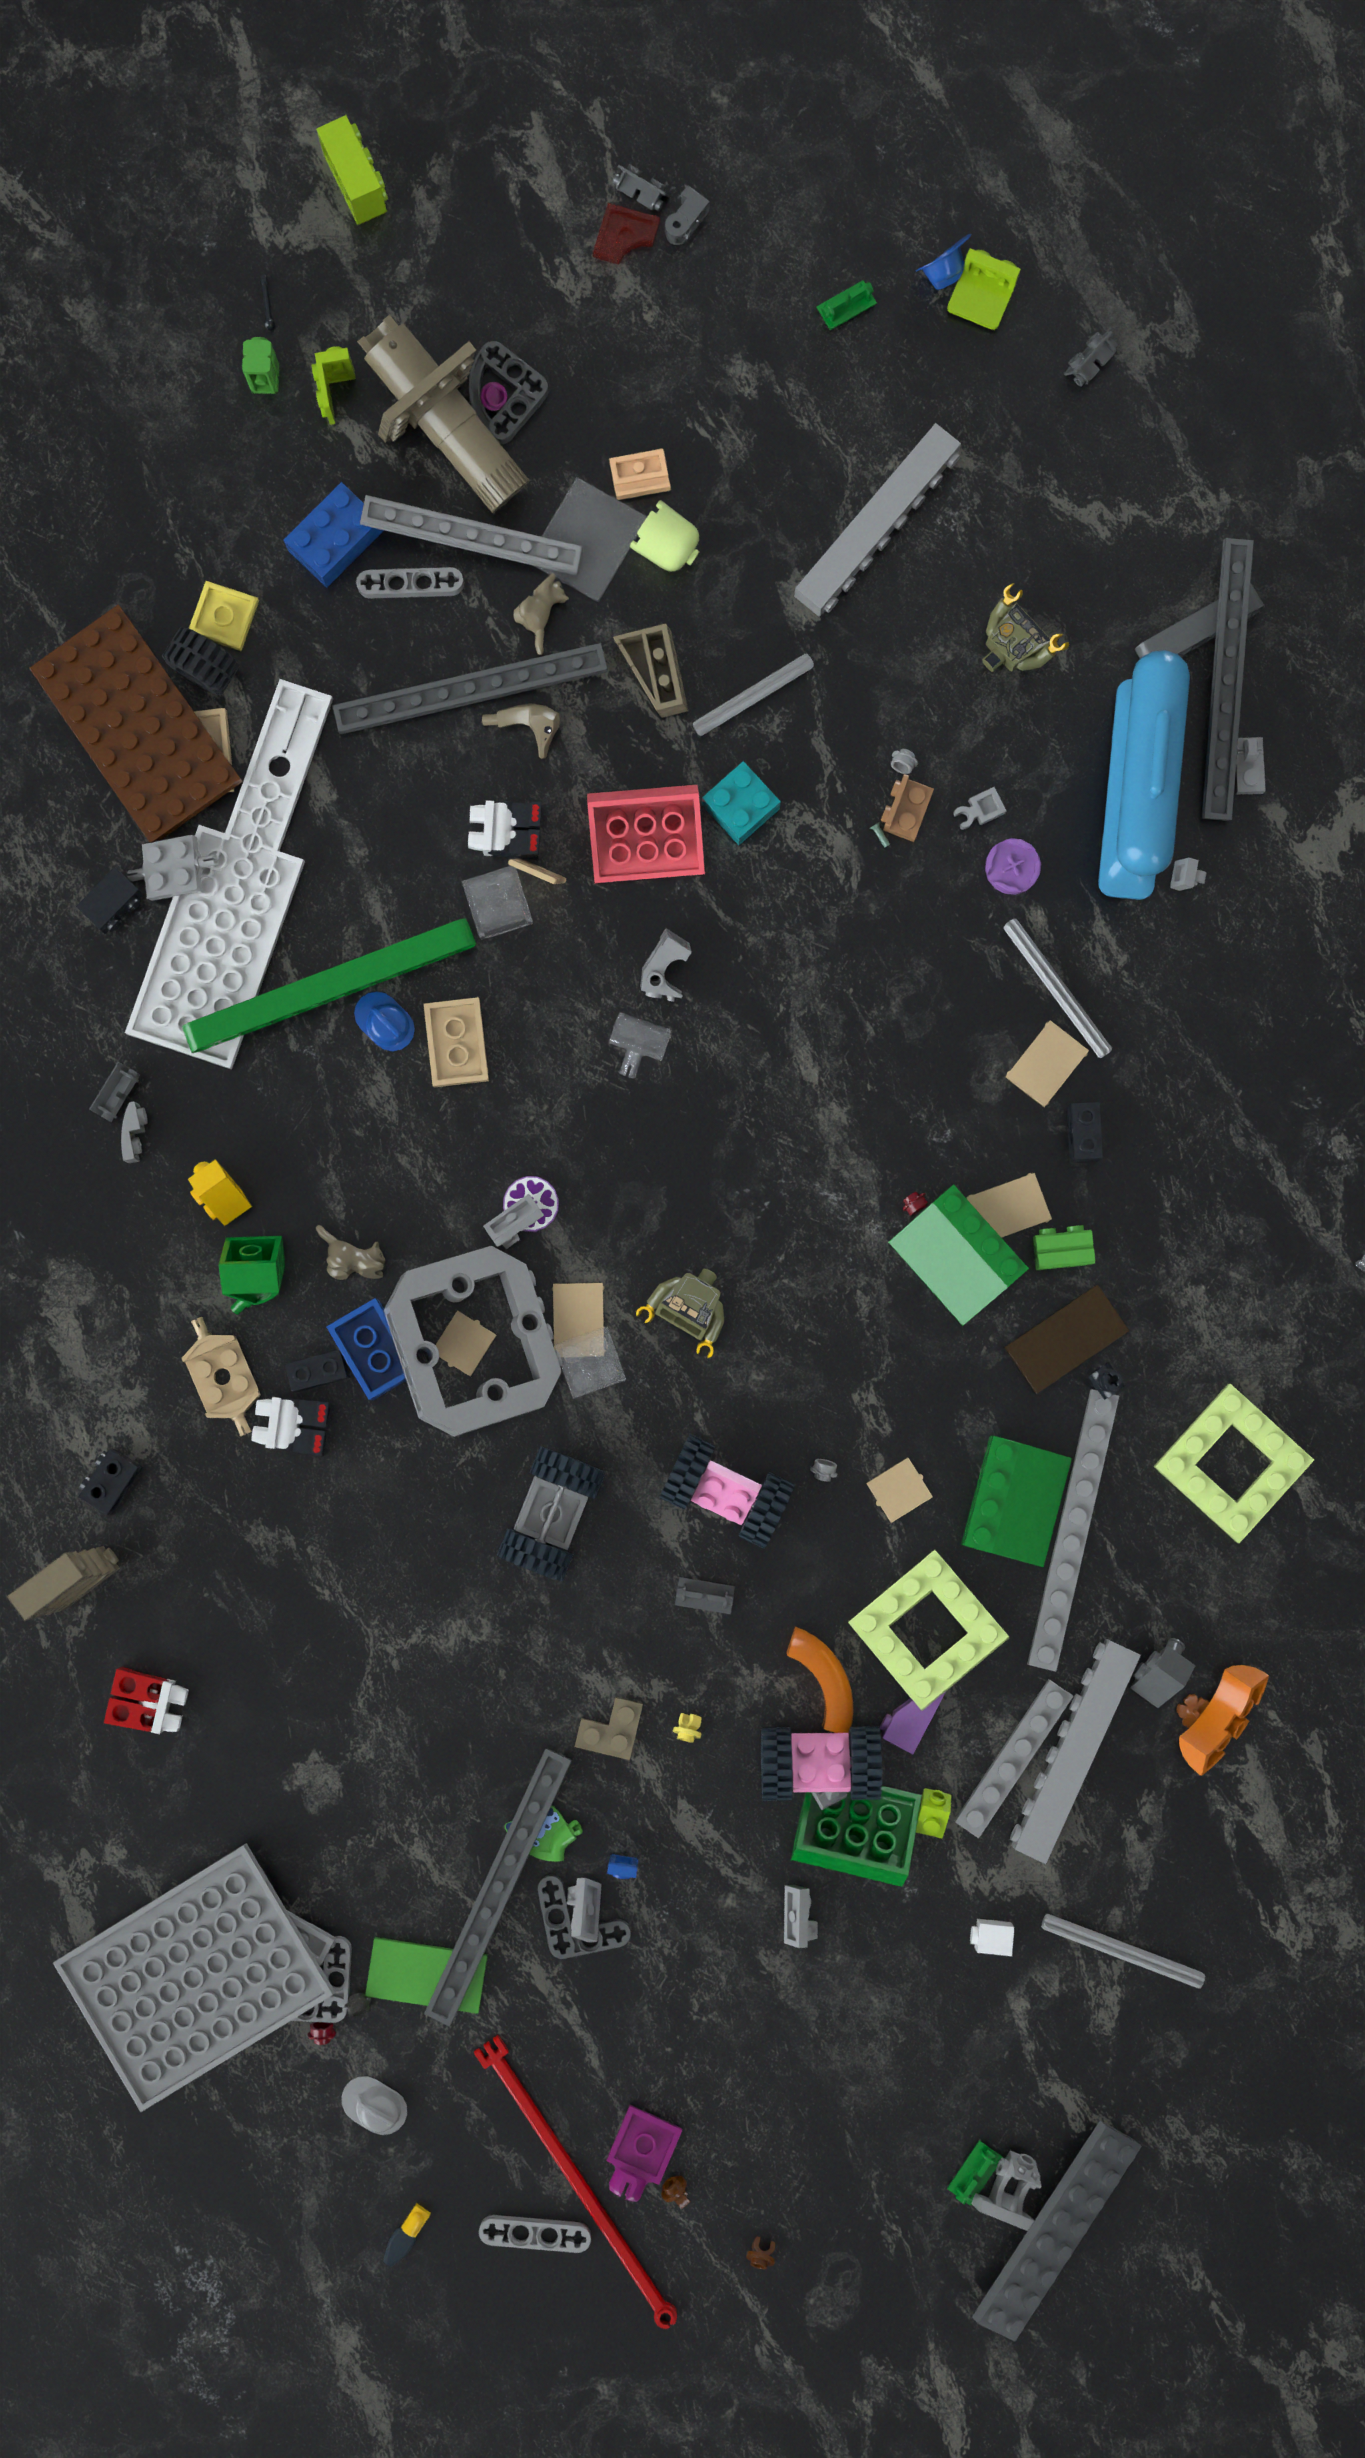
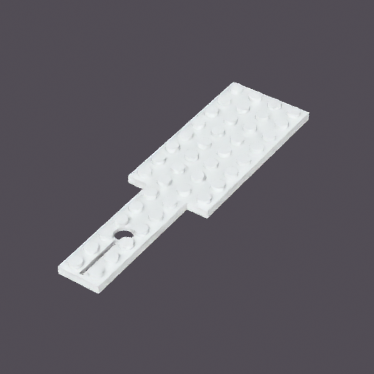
(224, 936)

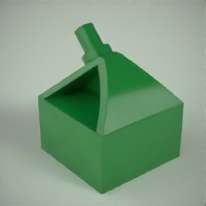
(251, 1269)

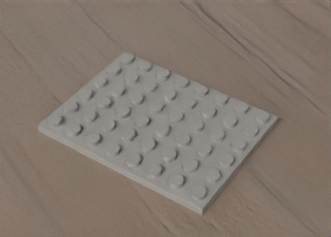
(194, 1977)

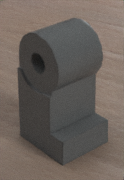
(687, 218)

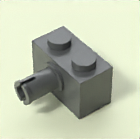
(1163, 1673)

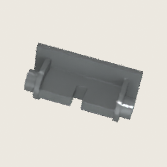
(631, 181)
(1098, 349)
(114, 1091)
(704, 1595)

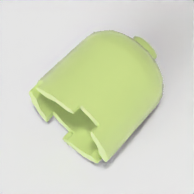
(667, 539)

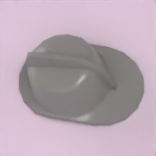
(374, 2105)

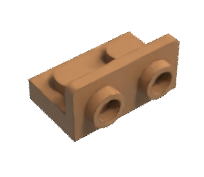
(907, 809)

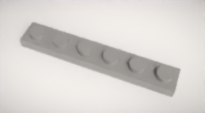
(1013, 1758)

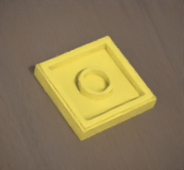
(224, 615)

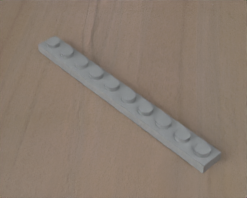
(1072, 1531)

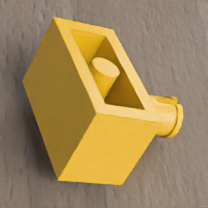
(218, 1191)

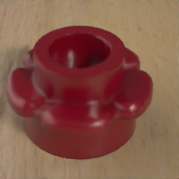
(915, 1203)
(321, 2032)

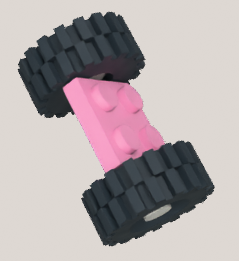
(727, 1492)
(821, 1763)

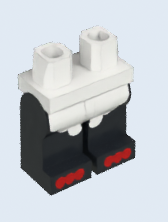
(509, 829)
(284, 1425)

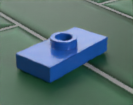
(622, 1866)

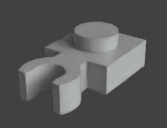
(983, 807)

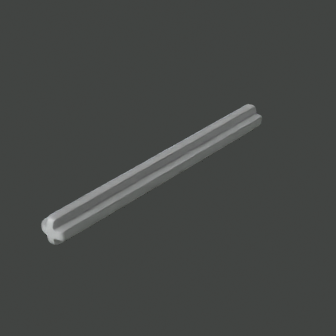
(1057, 988)
(1123, 1951)

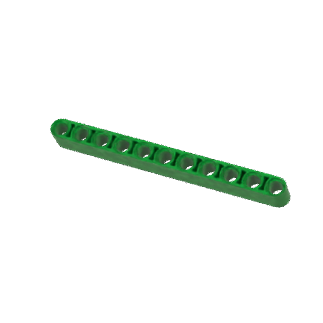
(328, 985)

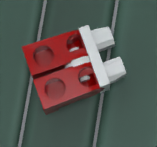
(153, 1702)

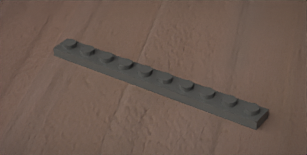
(1227, 679)
(470, 688)
(498, 1887)

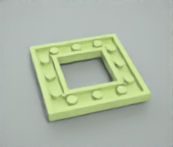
(1286, 1466)
(981, 1640)

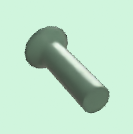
(880, 834)

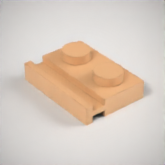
(639, 474)

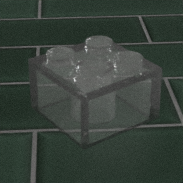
(497, 902)
(590, 1361)

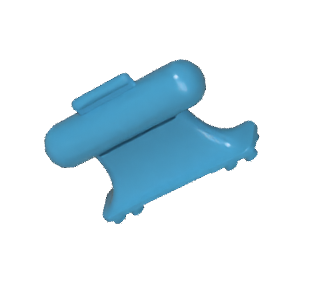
(1144, 776)

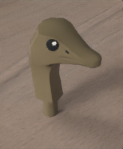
(540, 718)

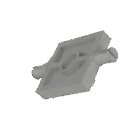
(172, 867)

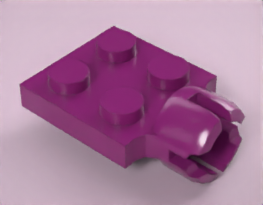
(641, 2152)

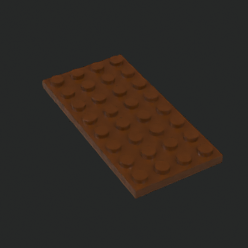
(135, 724)

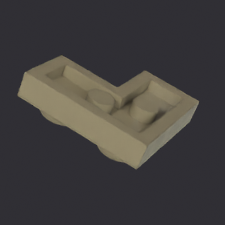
(612, 1738)

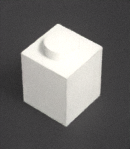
(993, 1937)

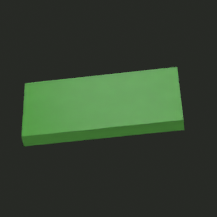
(412, 1971)

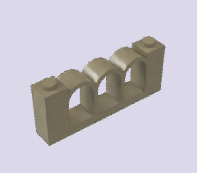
(64, 1582)

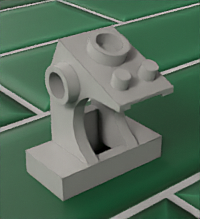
(669, 949)
(1003, 2204)

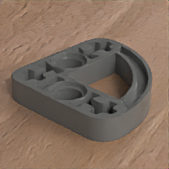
(521, 395)

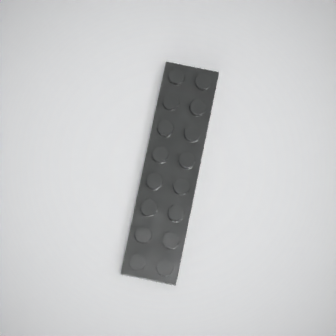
(1057, 2231)

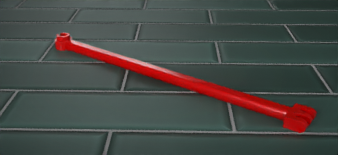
(576, 2180)

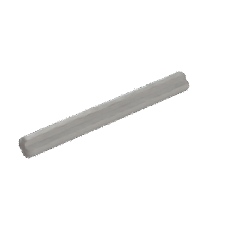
(753, 694)

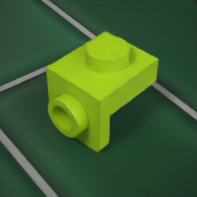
(934, 1813)

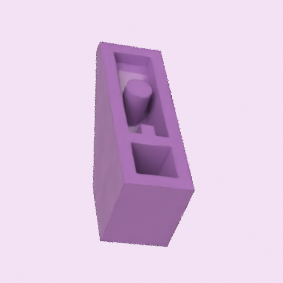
(908, 1724)

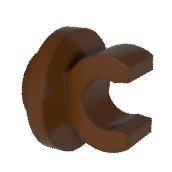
(674, 2190)
(759, 2258)

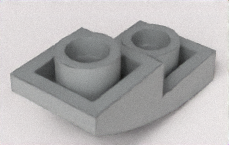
(133, 1123)

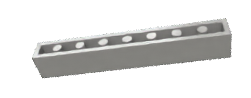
(877, 520)
(1075, 1750)

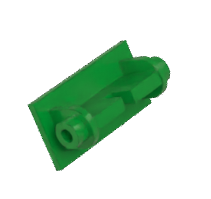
(847, 304)
(974, 2173)

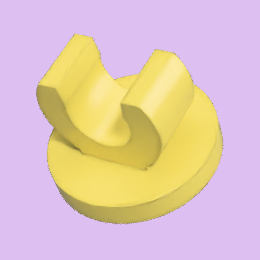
(688, 1727)

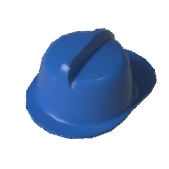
(947, 267)
(384, 1021)

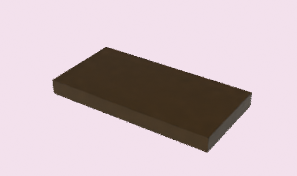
(1066, 1339)

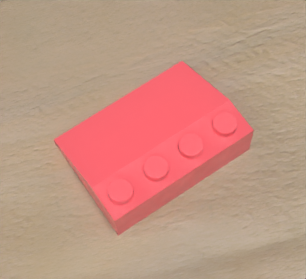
(646, 833)

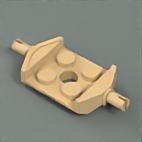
(209, 1356)

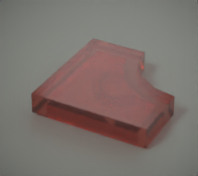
(622, 231)

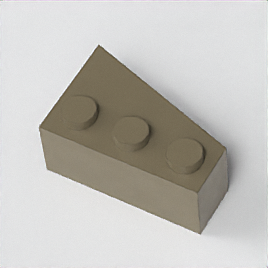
(656, 666)

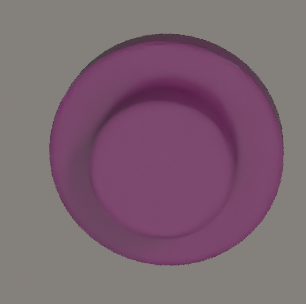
(493, 396)

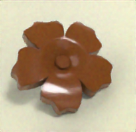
(1191, 1709)

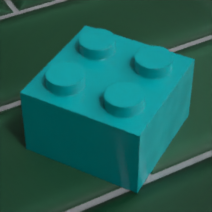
(741, 803)

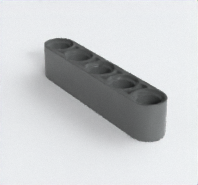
(1193, 630)

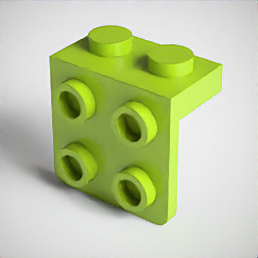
(984, 289)
(331, 367)

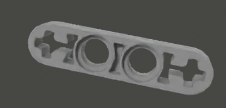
(410, 579)
(535, 2227)

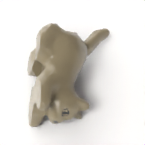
(535, 609)
(346, 1258)

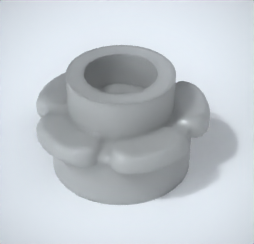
(903, 761)
(824, 1469)

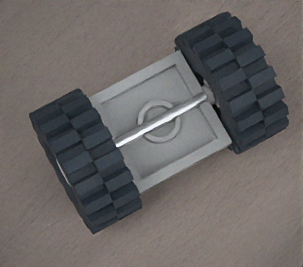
(550, 1514)

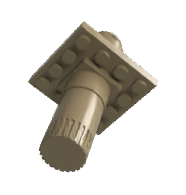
(431, 400)

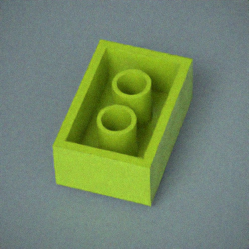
(353, 169)

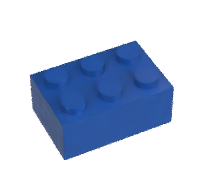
(331, 535)
(369, 1348)

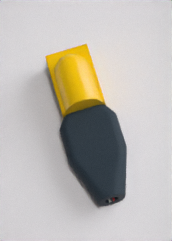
(405, 2236)

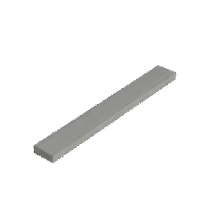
(470, 535)

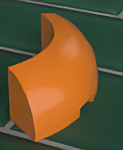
(831, 1676)
(1223, 1717)

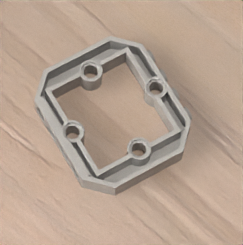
(523, 1302)

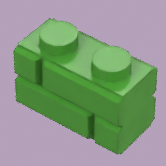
(260, 366)
(1063, 1249)

